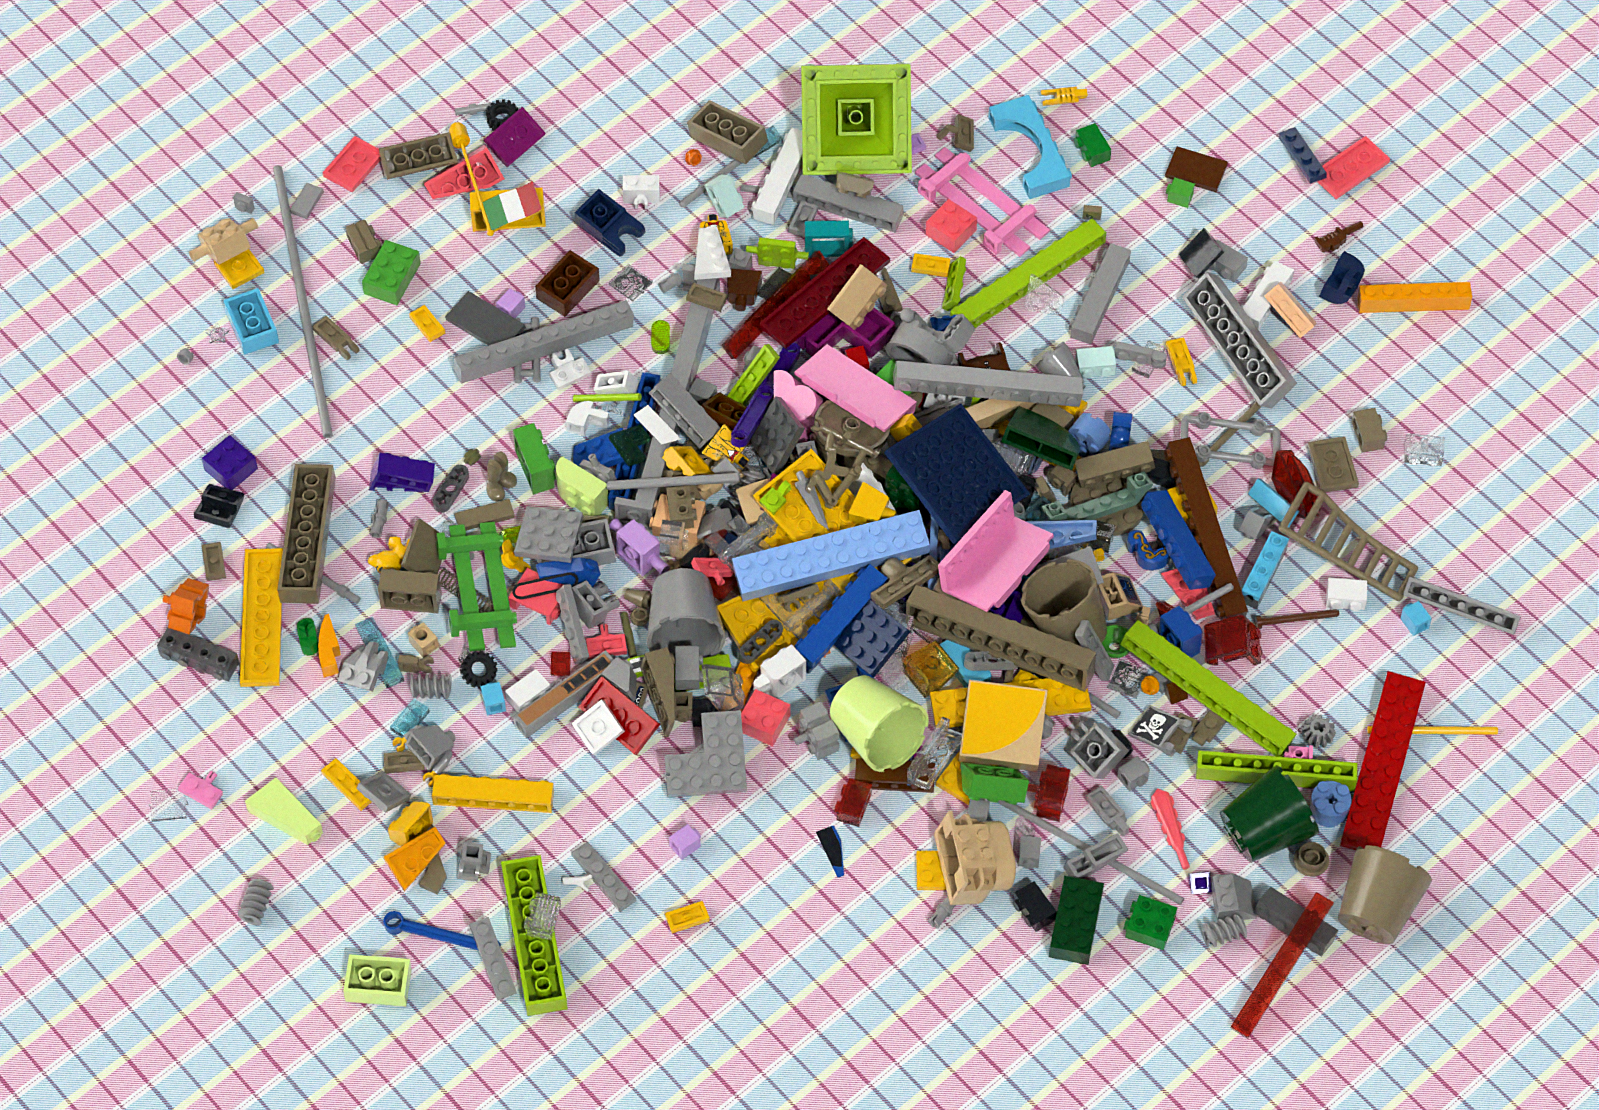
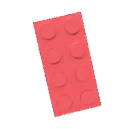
(1352, 167)

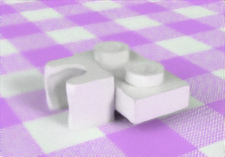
(567, 370)

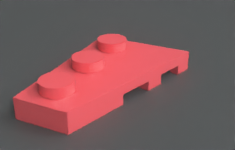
(1187, 597)

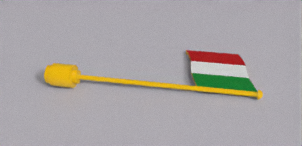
(505, 207)

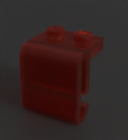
(1233, 640)

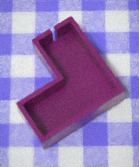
(830, 330)

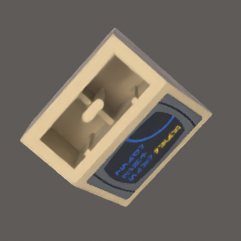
(1118, 596)

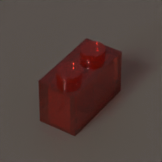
(853, 802)

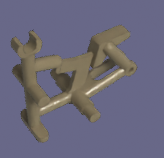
(849, 474)

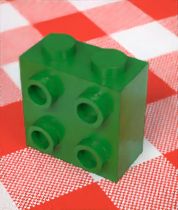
(1150, 922)

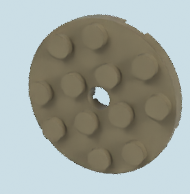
(1125, 519)

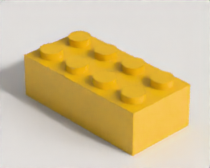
(478, 221)

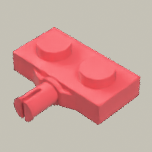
(712, 568)
(613, 644)

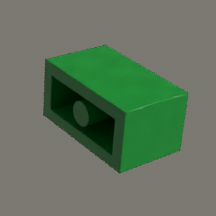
(1092, 145)

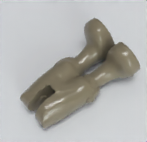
(499, 477)

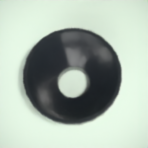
(700, 551)

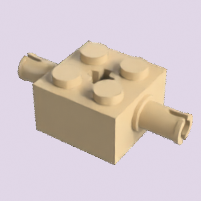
(224, 240)

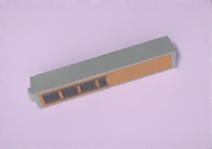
(561, 696)

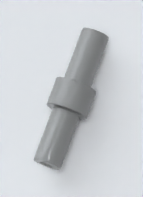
(472, 109)

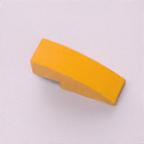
(328, 648)

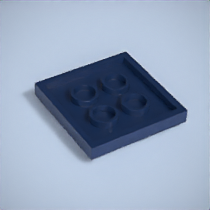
(871, 638)

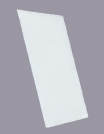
(656, 425)

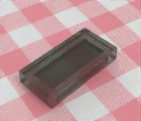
(773, 283)

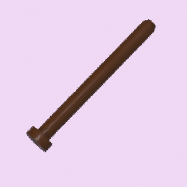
(1259, 622)

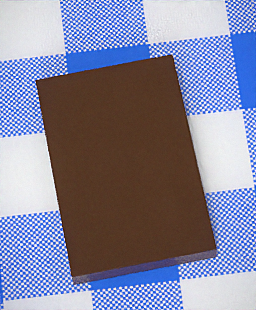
(1197, 168)

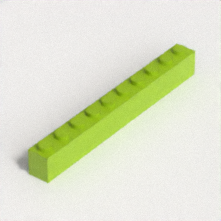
(1044, 265)
(1208, 689)

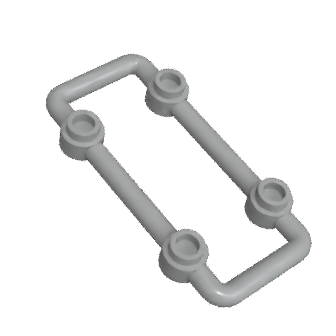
(1257, 428)

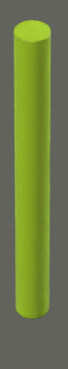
(607, 397)

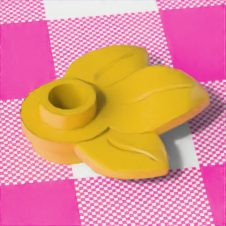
(509, 559)

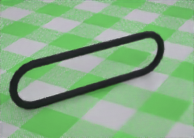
(542, 579)

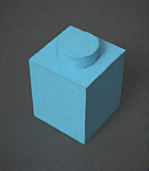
(1415, 618)
(493, 698)

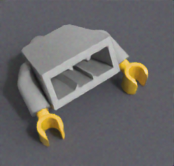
(430, 746)

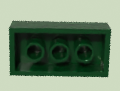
(902, 496)
(1076, 920)

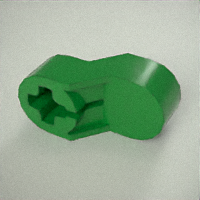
(307, 636)

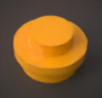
(1150, 685)

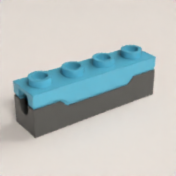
(1264, 569)

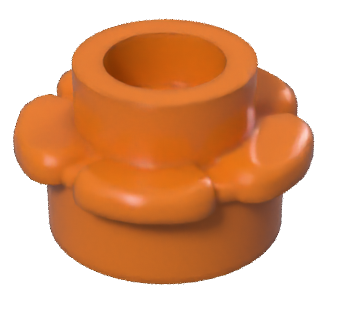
(693, 157)

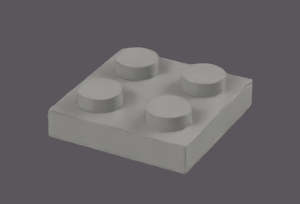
(383, 791)

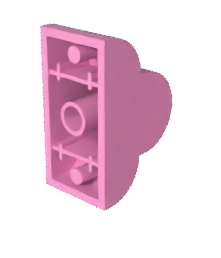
(799, 399)

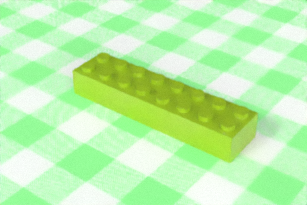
(536, 957)

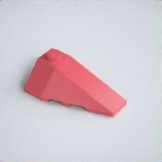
(457, 178)

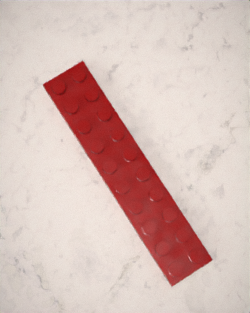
(1383, 761)

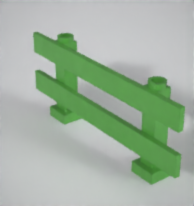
(471, 619)

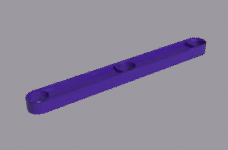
(760, 403)

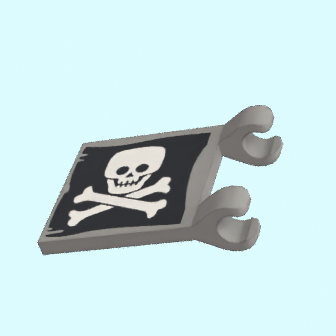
(1157, 727)

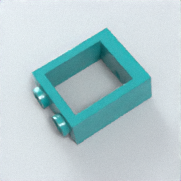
(825, 230)

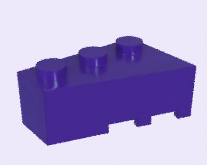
(401, 472)

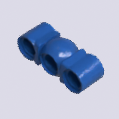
(1120, 430)

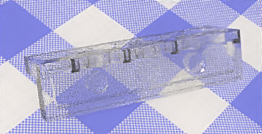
(929, 750)

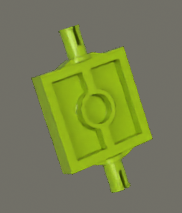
(777, 253)

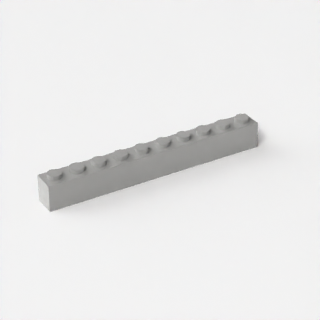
(543, 341)
(987, 383)

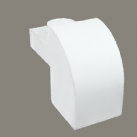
(584, 414)

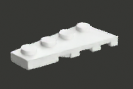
(711, 256)

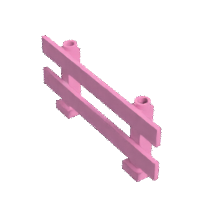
(996, 232)

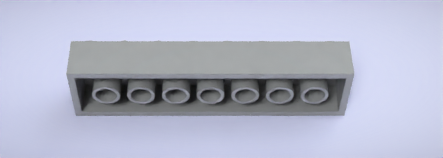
(1239, 340)

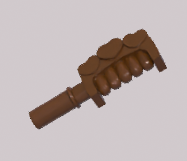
(1337, 238)

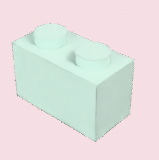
(724, 195)
(1096, 361)

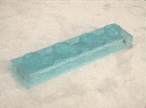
(370, 632)

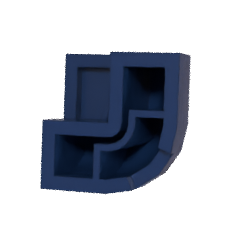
(1343, 280)

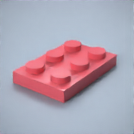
(352, 164)

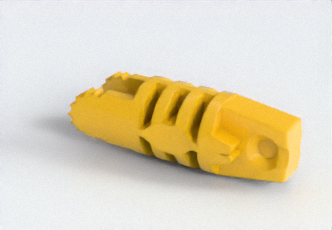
(1064, 95)

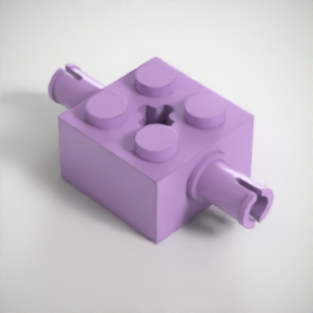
(638, 547)

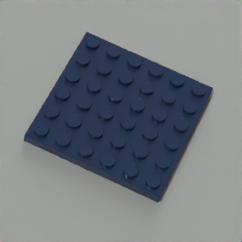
(954, 471)

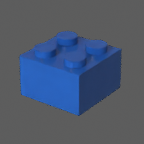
(1181, 631)

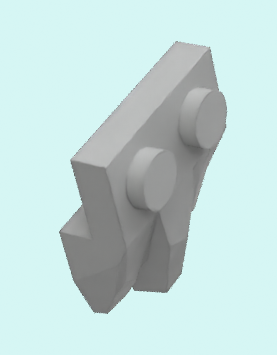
(364, 667)

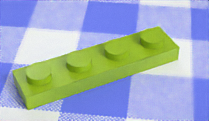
(754, 375)

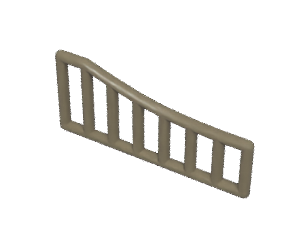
(1350, 525)

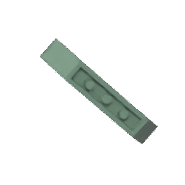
(1136, 488)

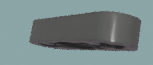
(450, 497)
(762, 633)

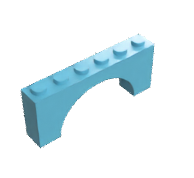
(1023, 117)

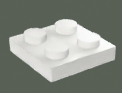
(598, 727)

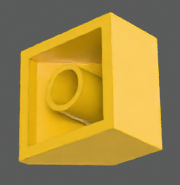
(412, 823)

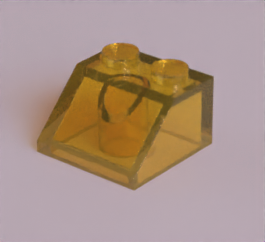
(929, 668)

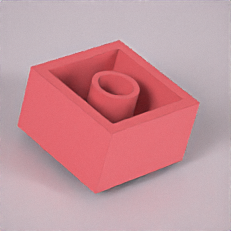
(951, 226)
(764, 717)

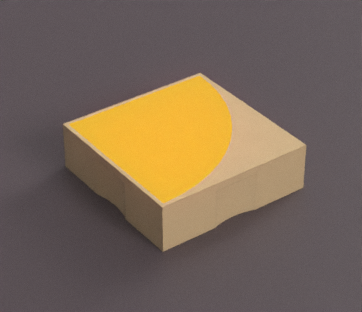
(1003, 725)

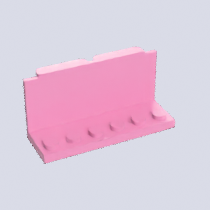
(855, 388)
(993, 556)

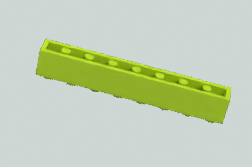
(1249, 768)

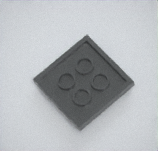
(777, 435)

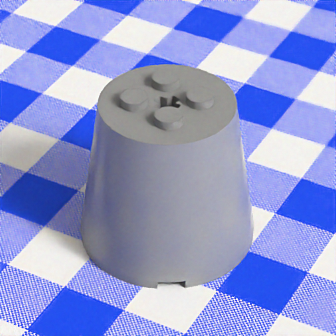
(684, 613)

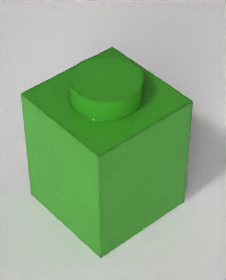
(1180, 192)

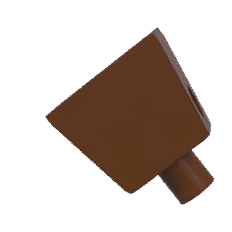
(743, 287)

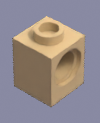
(424, 646)

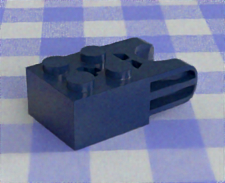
(607, 221)

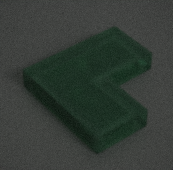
(627, 444)

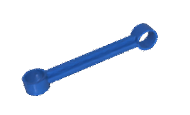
(429, 931)

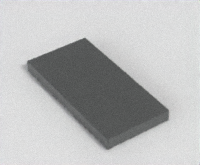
(483, 320)

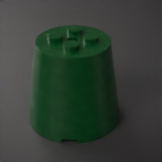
(1268, 817)

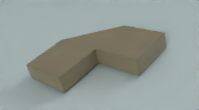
(434, 876)

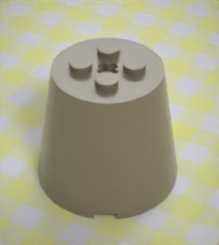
(1062, 597)
(1381, 894)

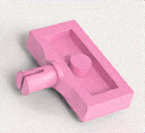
(201, 789)

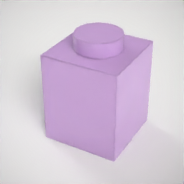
(511, 303)
(685, 841)

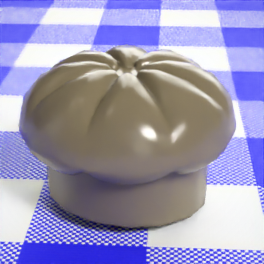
(1311, 859)

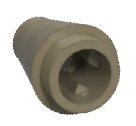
(638, 597)

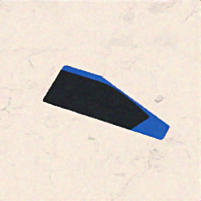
(832, 846)

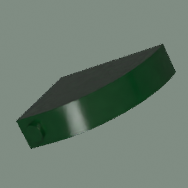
(1041, 438)

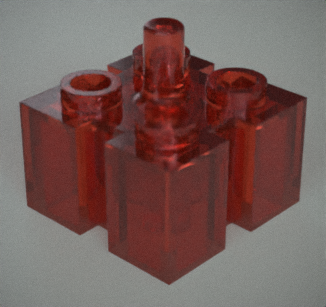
(1051, 792)

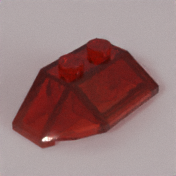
(1288, 478)

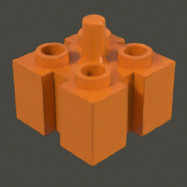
(187, 605)

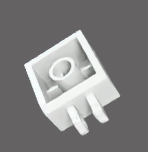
(781, 672)

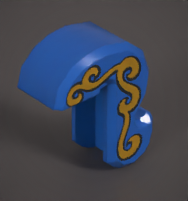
(1145, 556)

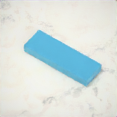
(1270, 500)

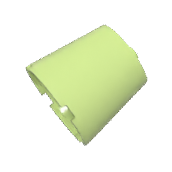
(879, 722)

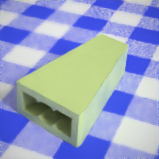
(282, 810)

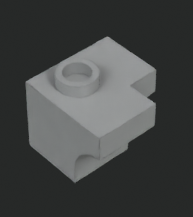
(473, 861)

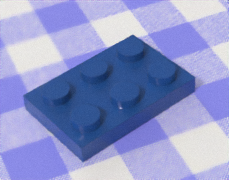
(601, 447)

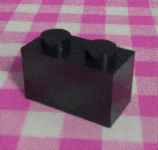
(1034, 906)

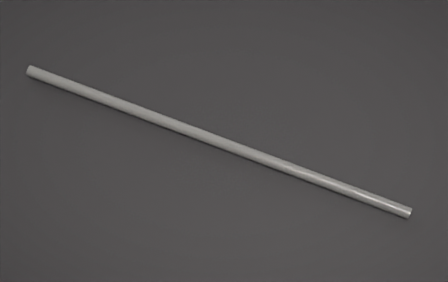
(302, 301)

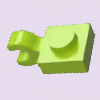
(773, 499)

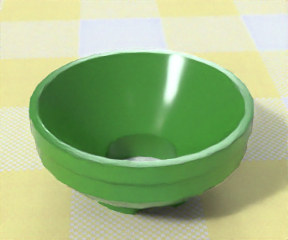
(1115, 634)

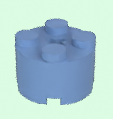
(1090, 434)
(1330, 803)

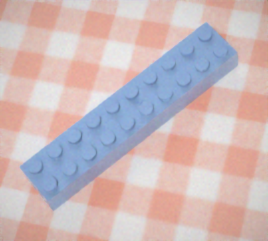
(830, 555)

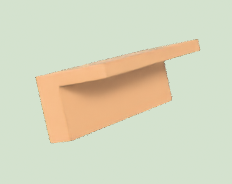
(1290, 309)

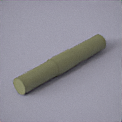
(628, 634)

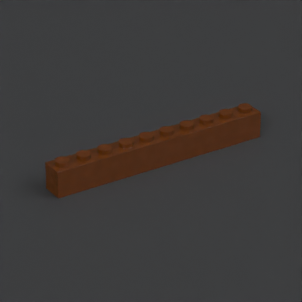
(1204, 524)

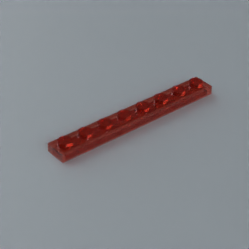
(750, 328)
(1282, 965)

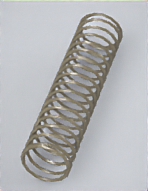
(458, 591)

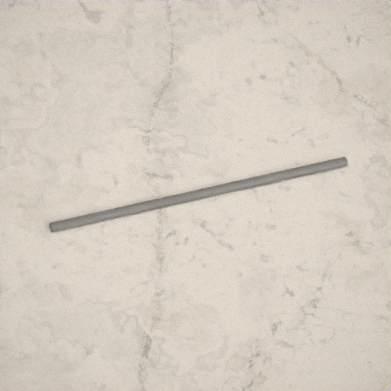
(1083, 846)

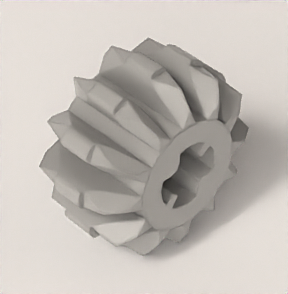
(1318, 731)

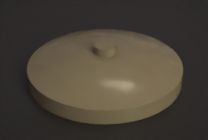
(843, 421)

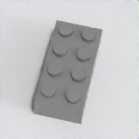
(594, 543)

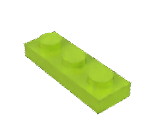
(954, 283)

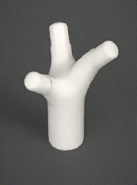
(579, 881)

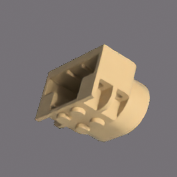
(974, 858)

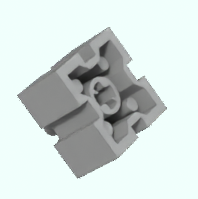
(818, 731)

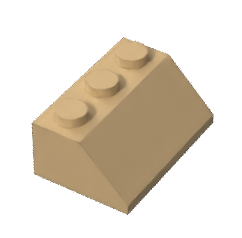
(857, 297)

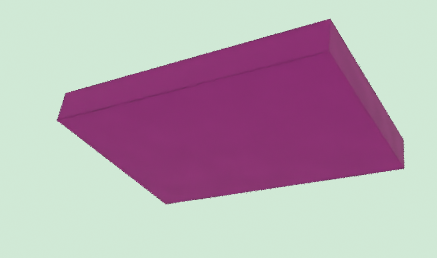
(514, 137)

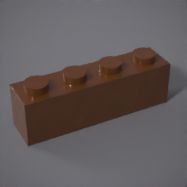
(890, 779)

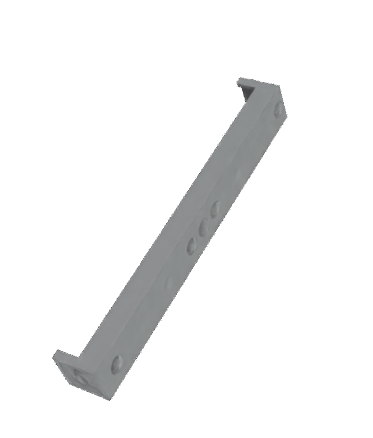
(685, 371)

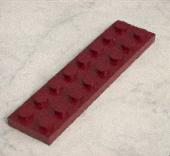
(813, 299)

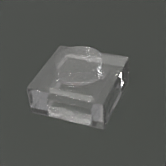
(1023, 827)

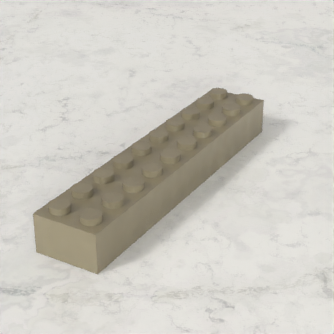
(1001, 637)

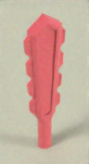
(1167, 815)

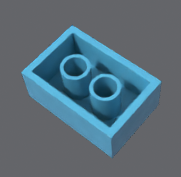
(251, 321)

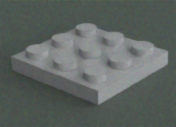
(548, 534)

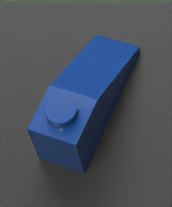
(584, 568)

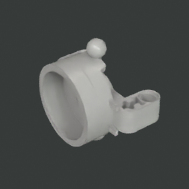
(922, 344)

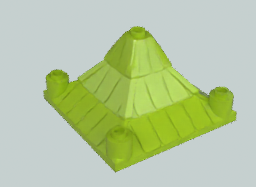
(856, 119)

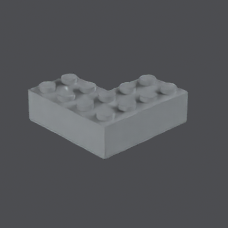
(716, 769)

